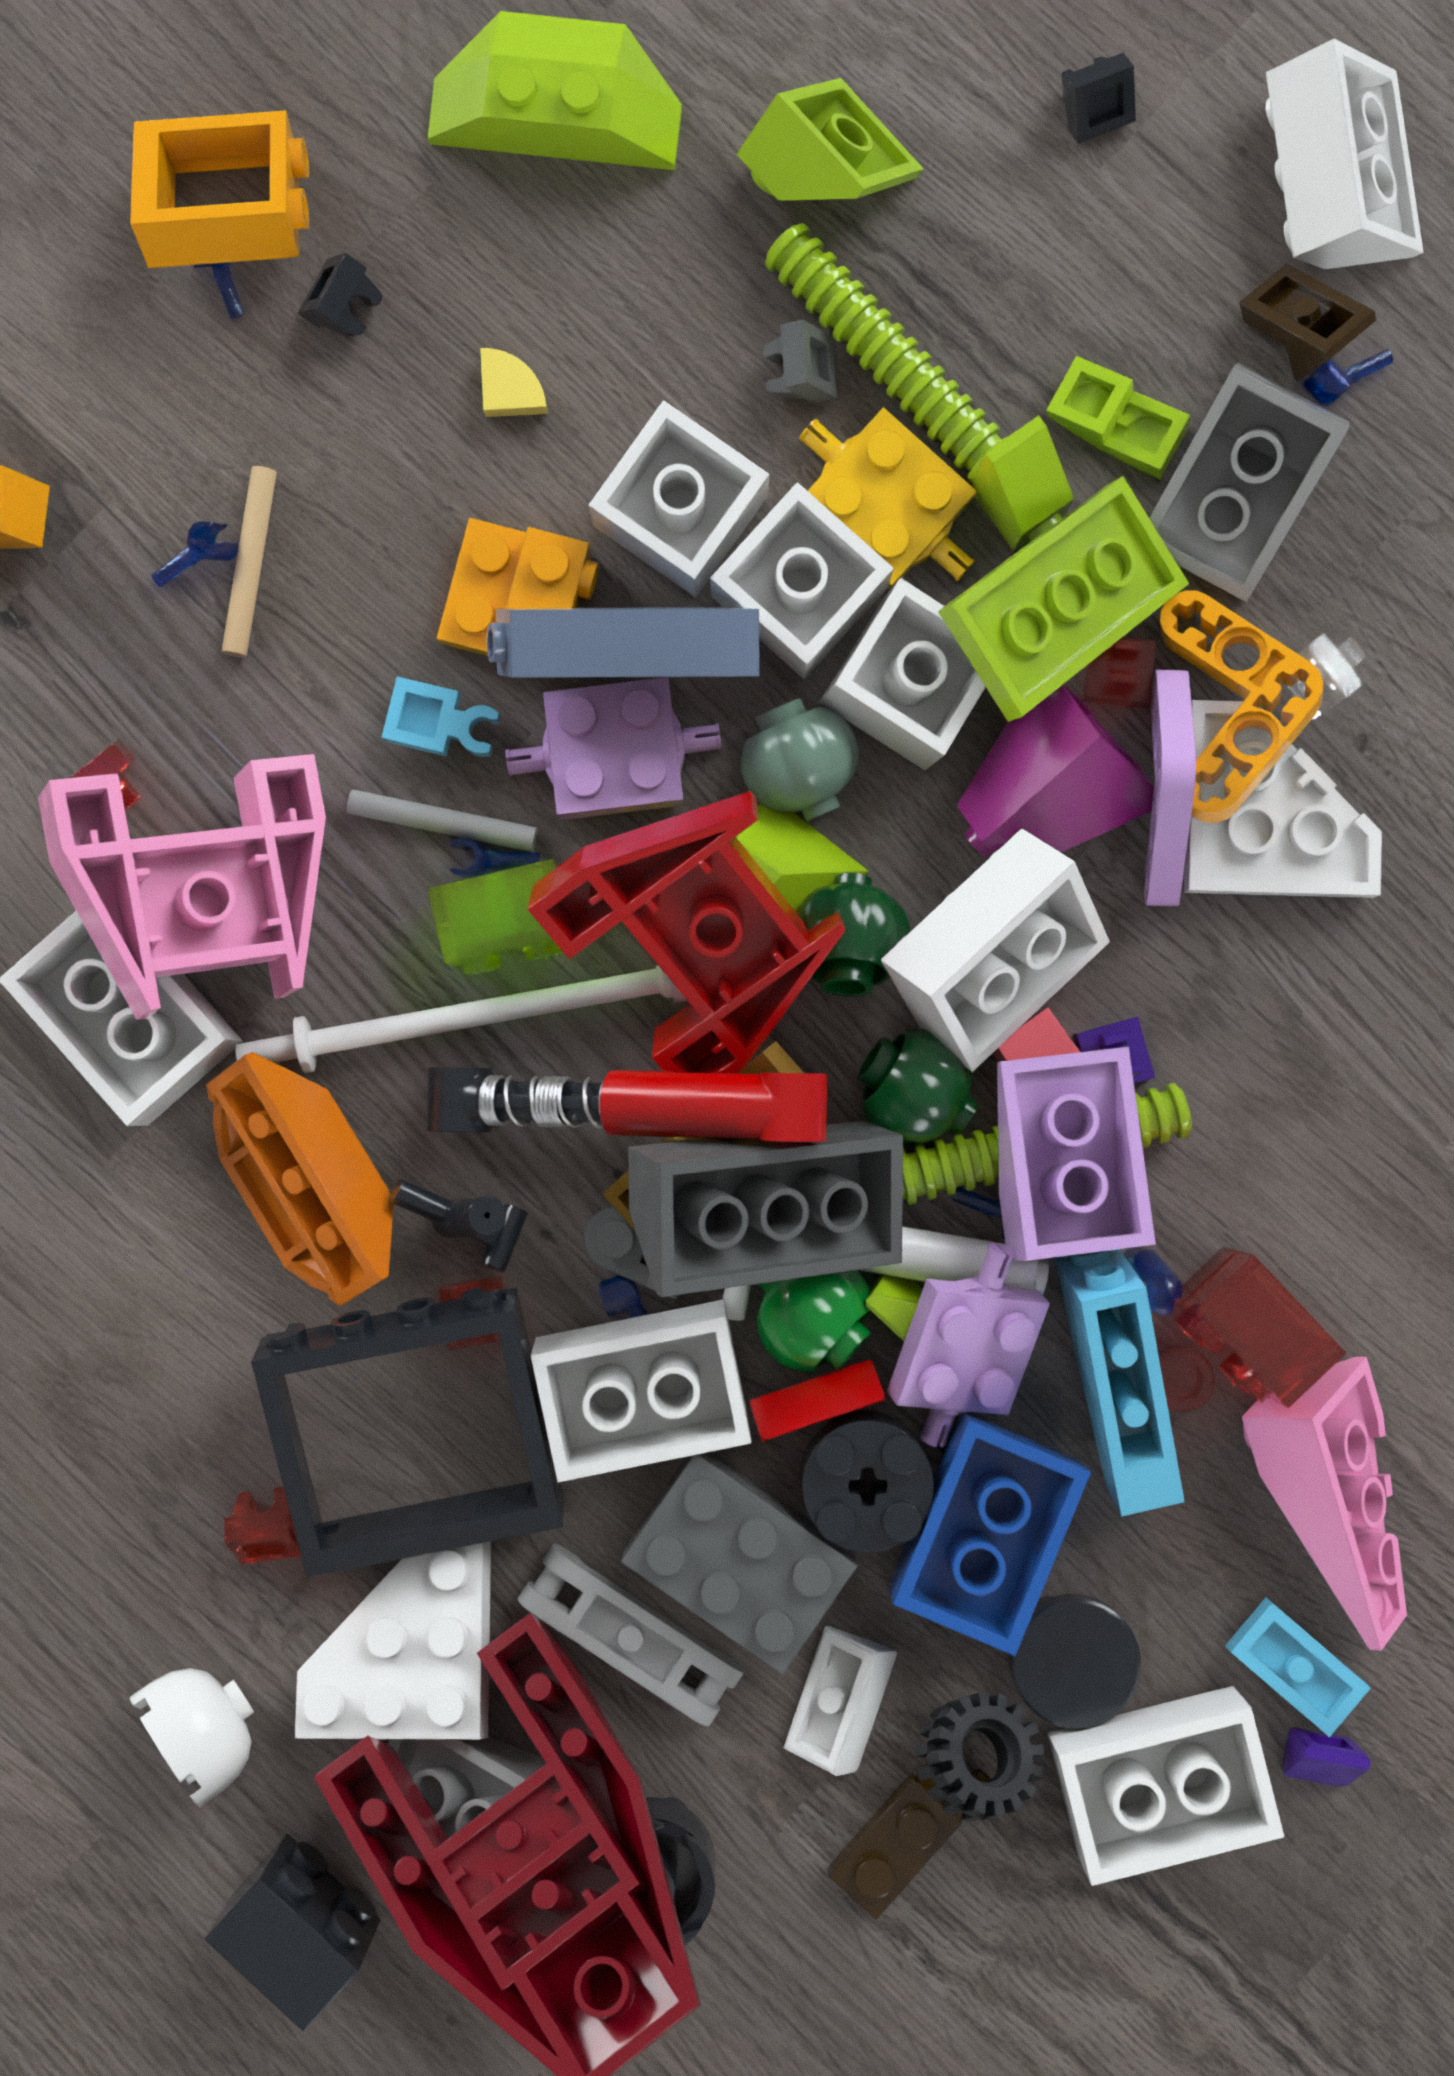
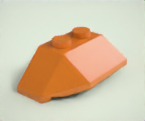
(303, 1176)

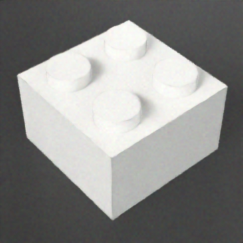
(679, 498)
(804, 577)
(906, 678)

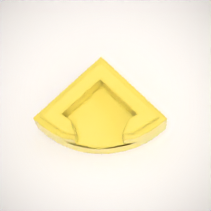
(509, 386)

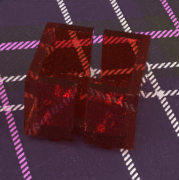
(1257, 1327)

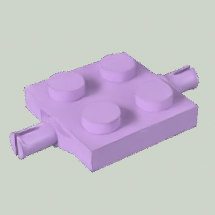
(613, 748)
(967, 1346)

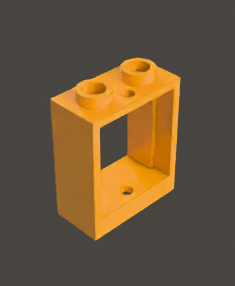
(218, 231)

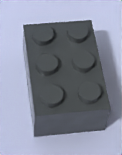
(739, 1558)

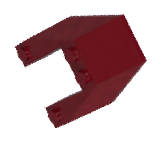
(551, 1896)

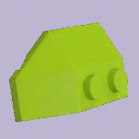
(557, 94)

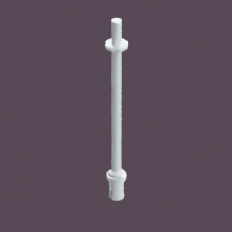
(308, 1043)

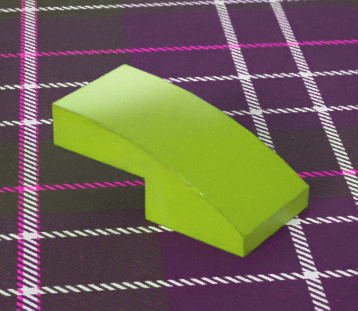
(1116, 419)

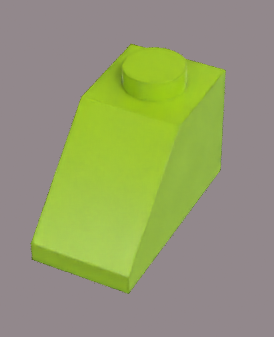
(1023, 484)

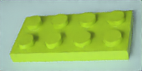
(1064, 599)

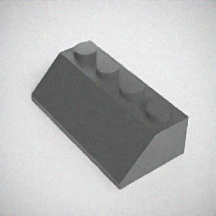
(766, 1209)

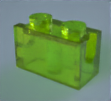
(490, 919)

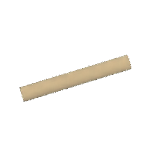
(249, 561)

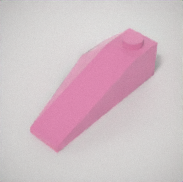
(1328, 1485)

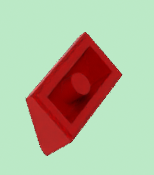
(817, 1400)

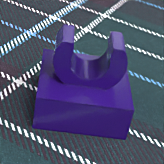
(1120, 1035)

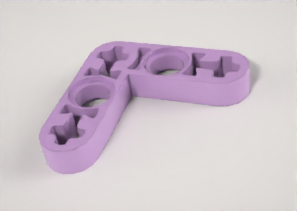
(1173, 788)

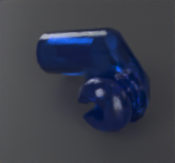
(1162, 1283)

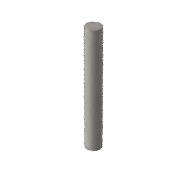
(442, 820)

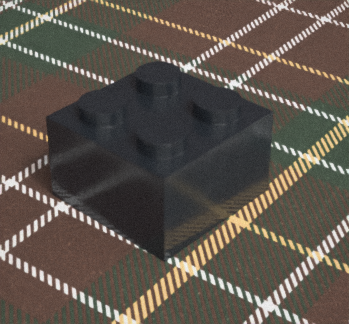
(295, 1931)

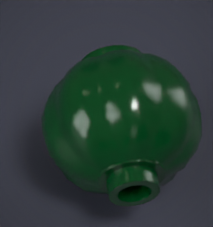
(872, 929)
(916, 1087)

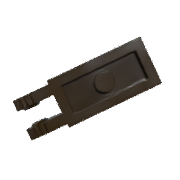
(895, 1844)

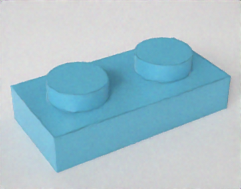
(1297, 1667)

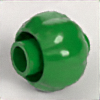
(814, 1319)

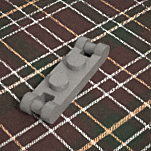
(630, 1635)

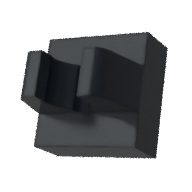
(1099, 97)
(329, 296)

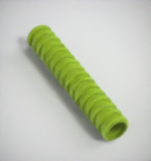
(882, 347)
(978, 1157)

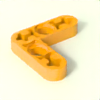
(1256, 685)

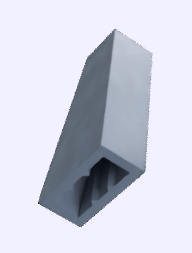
(625, 642)

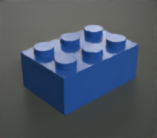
(989, 1533)

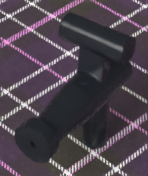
(478, 1218)

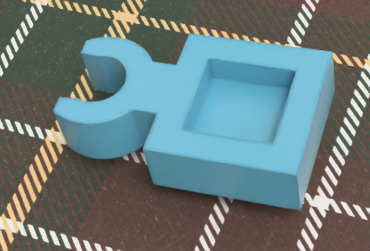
(429, 717)

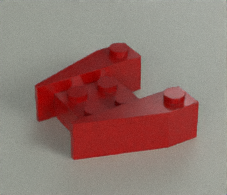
(705, 922)

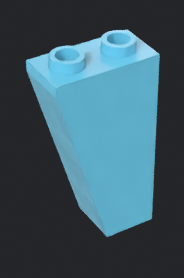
(1121, 1379)

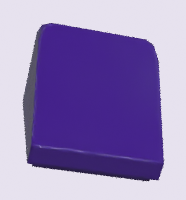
(1323, 1758)

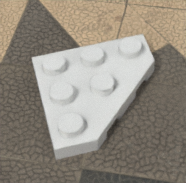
(1287, 835)
(406, 1656)

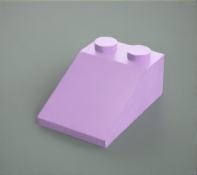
(1071, 1155)

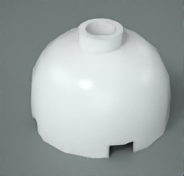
(198, 1728)

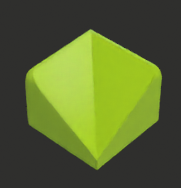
(894, 1302)

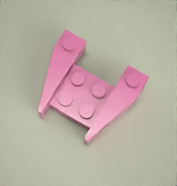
(195, 895)

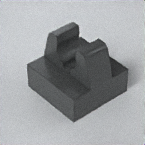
(806, 361)

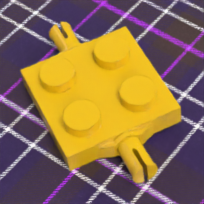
(892, 493)

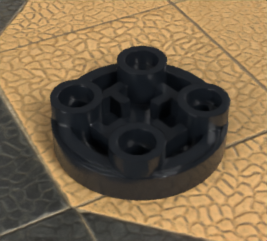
(1076, 1661)

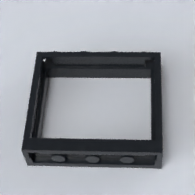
(425, 1525)

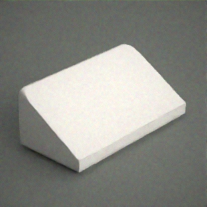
(840, 1701)

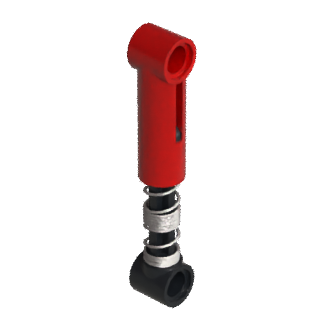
(635, 1103)

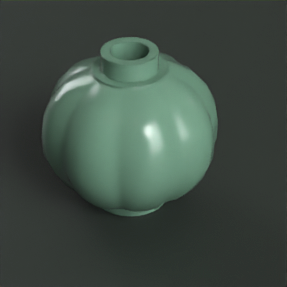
(799, 759)

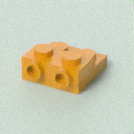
(512, 571)

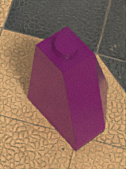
(1055, 779)

